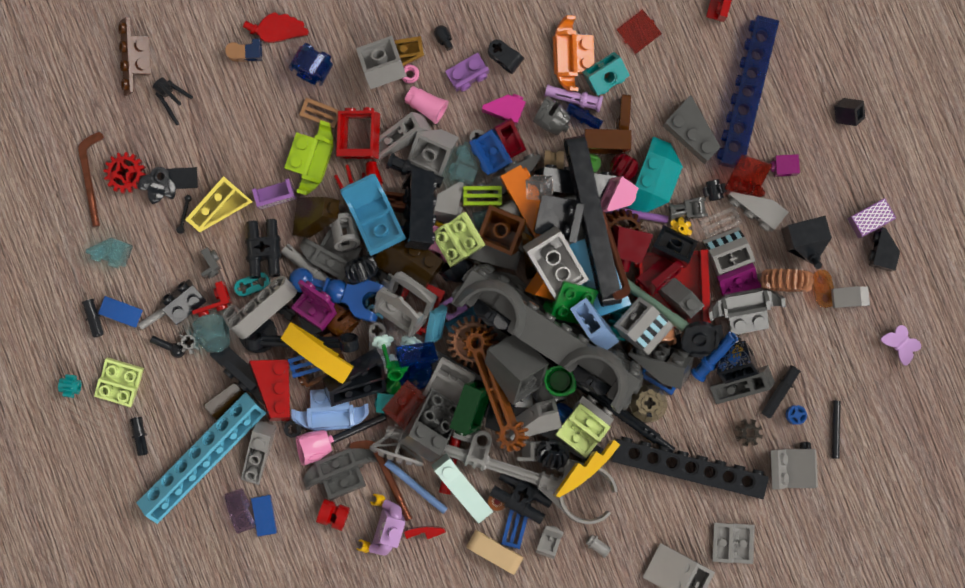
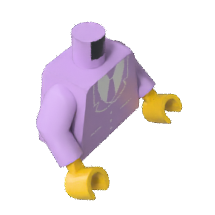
(388, 529)

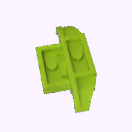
(311, 157)

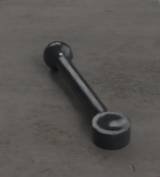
(180, 229)

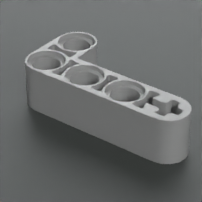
(260, 308)

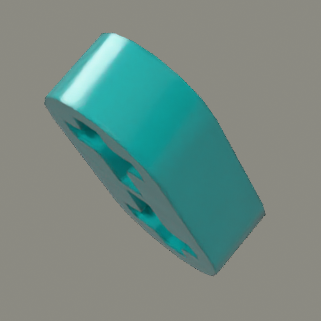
(254, 288)

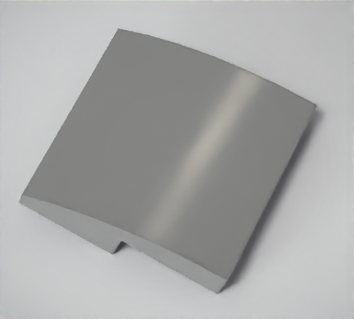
(733, 543)

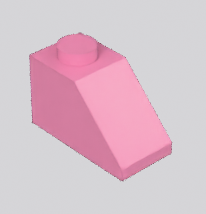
(618, 194)

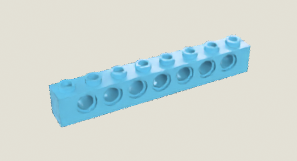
(201, 458)

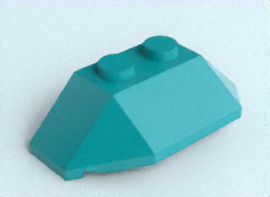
(657, 176)

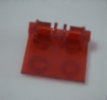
(748, 176)

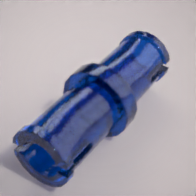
(584, 116)

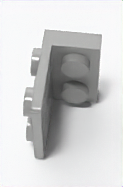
(794, 468)

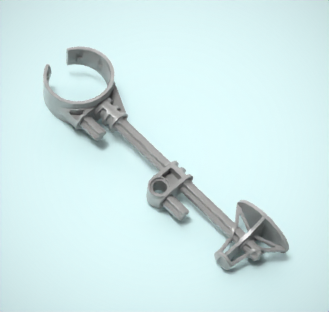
(478, 457)

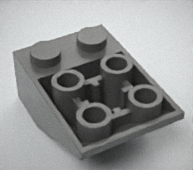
(665, 363)
(430, 426)

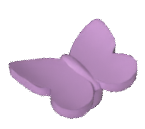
(902, 344)

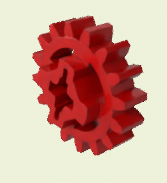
(132, 170)

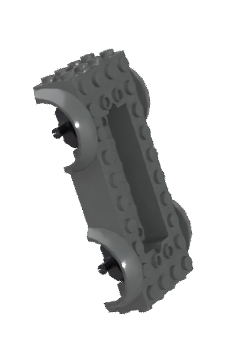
(504, 303)

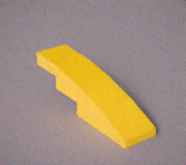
(316, 353)
(579, 473)

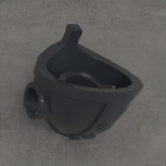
(455, 272)

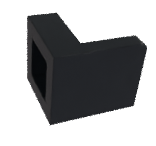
(849, 111)

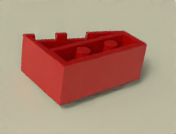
(273, 386)

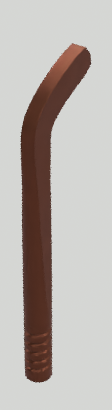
(82, 149)
(625, 290)
(365, 444)

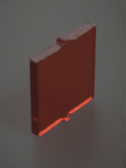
(639, 31)

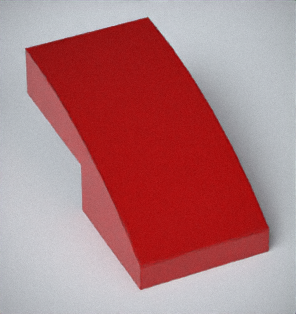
(430, 531)

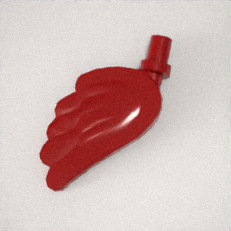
(277, 28)

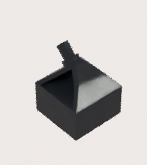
(808, 239)

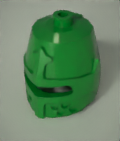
(559, 381)

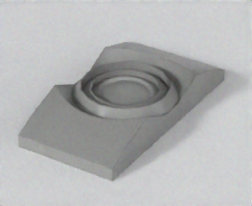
(449, 380)

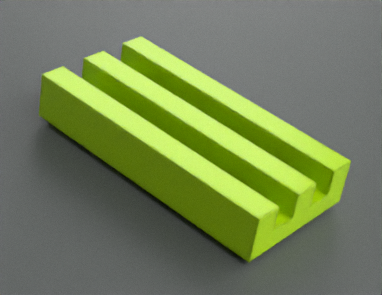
(482, 188)

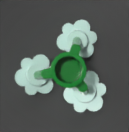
(390, 362)

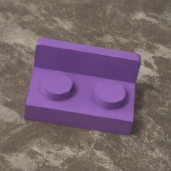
(467, 72)

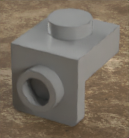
(549, 541)

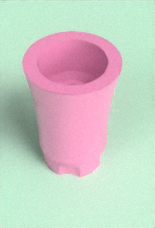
(426, 104)

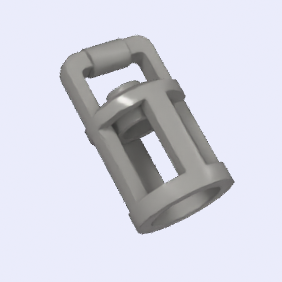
(345, 220)

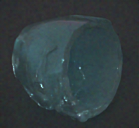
(212, 332)

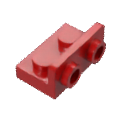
(718, 9)

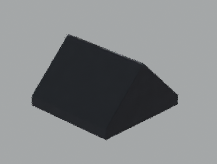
(674, 246)

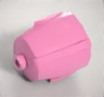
(313, 446)

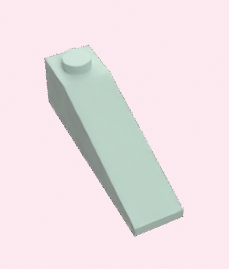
(461, 488)

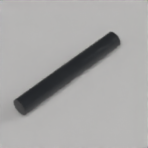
(360, 427)
(836, 429)

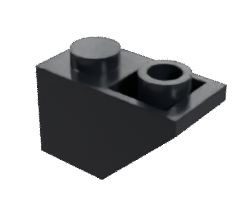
(885, 251)

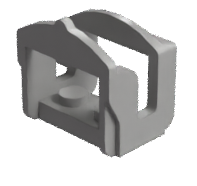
(399, 311)

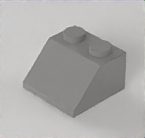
(381, 62)

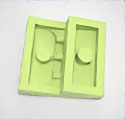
(582, 430)

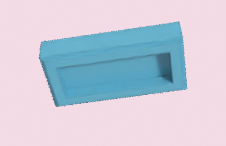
(436, 324)

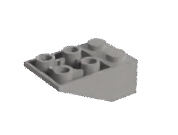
(676, 570)

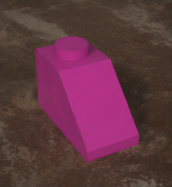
(506, 108)

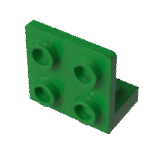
(567, 297)

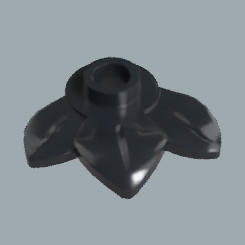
(157, 188)

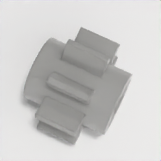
(186, 338)

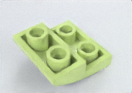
(458, 239)
(119, 382)

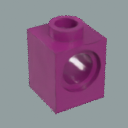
(785, 165)

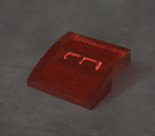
(404, 404)

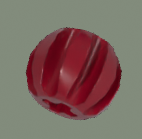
(624, 166)

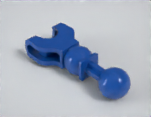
(351, 295)

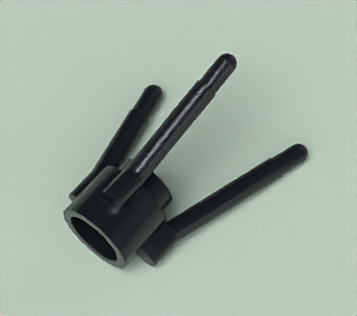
(164, 88)

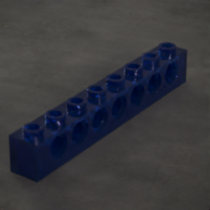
(768, 28)

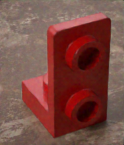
(220, 293)

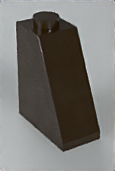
(314, 214)

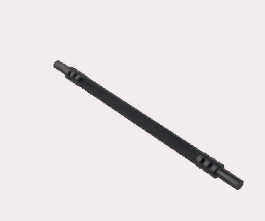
(625, 416)

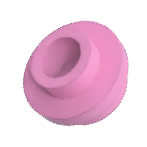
(414, 78)

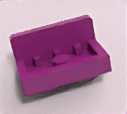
(739, 280)

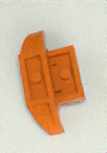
(571, 53)

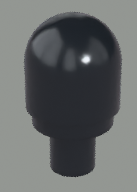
(443, 37)

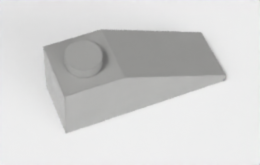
(402, 134)

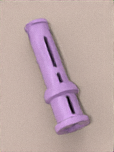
(584, 99)

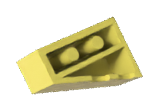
(217, 205)

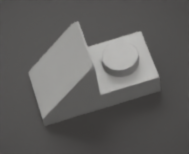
(850, 297)

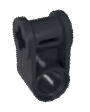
(507, 57)

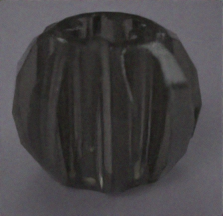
(742, 432)

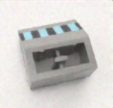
(728, 251)
(643, 326)

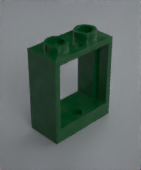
(470, 408)

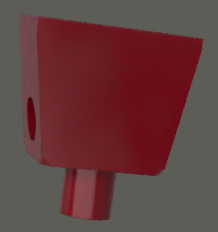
(631, 244)

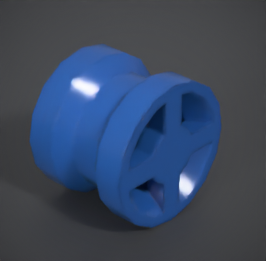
(800, 414)

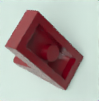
(510, 138)

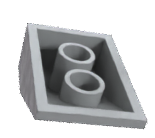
(554, 260)

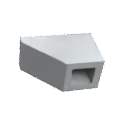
(448, 202)

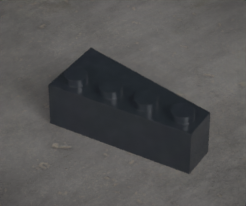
(562, 180)
(418, 211)

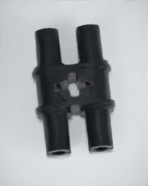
(271, 252)
(523, 507)

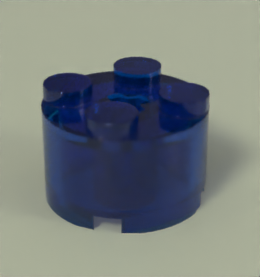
(311, 64)

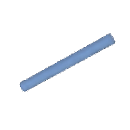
(415, 486)

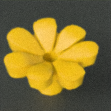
(681, 224)

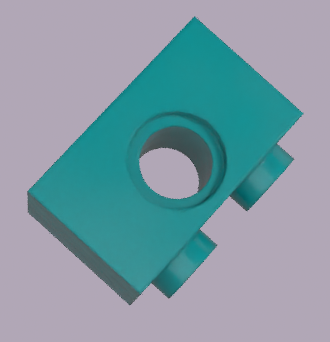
(596, 73)

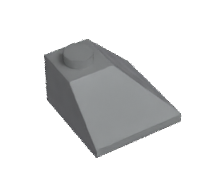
(432, 150)

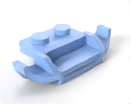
(324, 417)

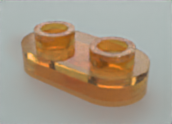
(823, 288)

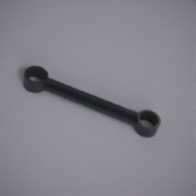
(346, 342)

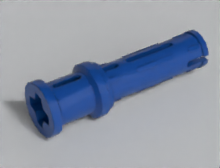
(710, 362)

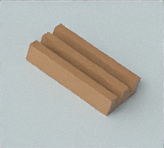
(320, 105)

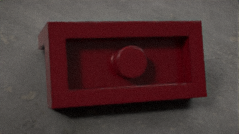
(659, 275)

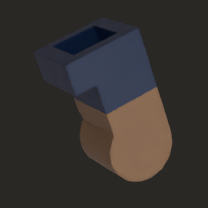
(245, 52)

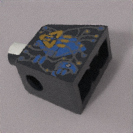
(737, 363)

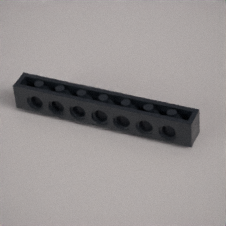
(755, 489)

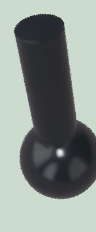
(175, 349)

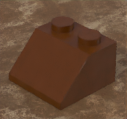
(502, 230)

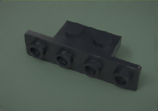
(237, 368)

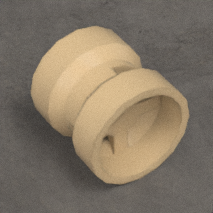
(554, 158)

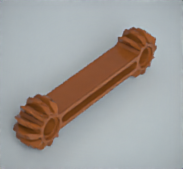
(498, 399)

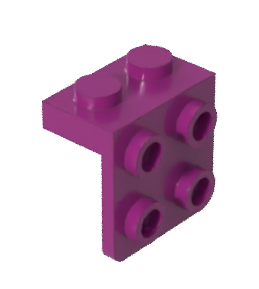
(314, 306)

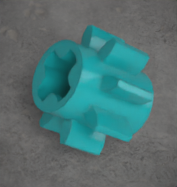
(69, 385)

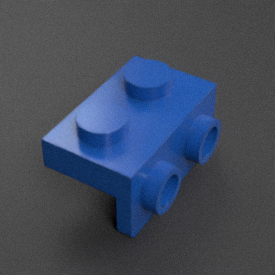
(490, 152)

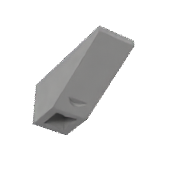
(765, 211)
(539, 418)
(258, 452)

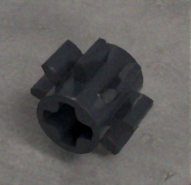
(714, 190)

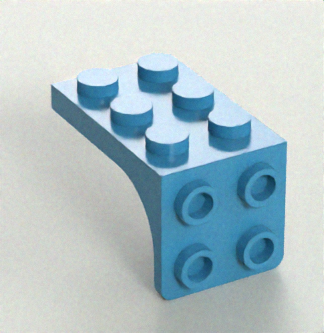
(373, 214)

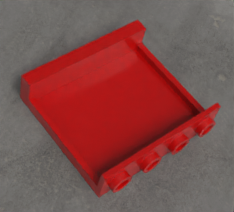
(694, 277)

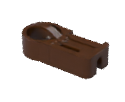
(625, 107)

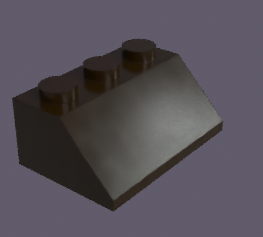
(416, 263)

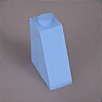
(594, 324)

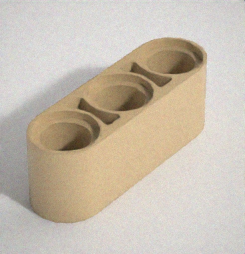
(494, 552)

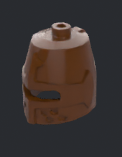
(343, 321)

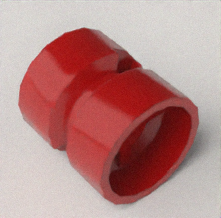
(326, 512)

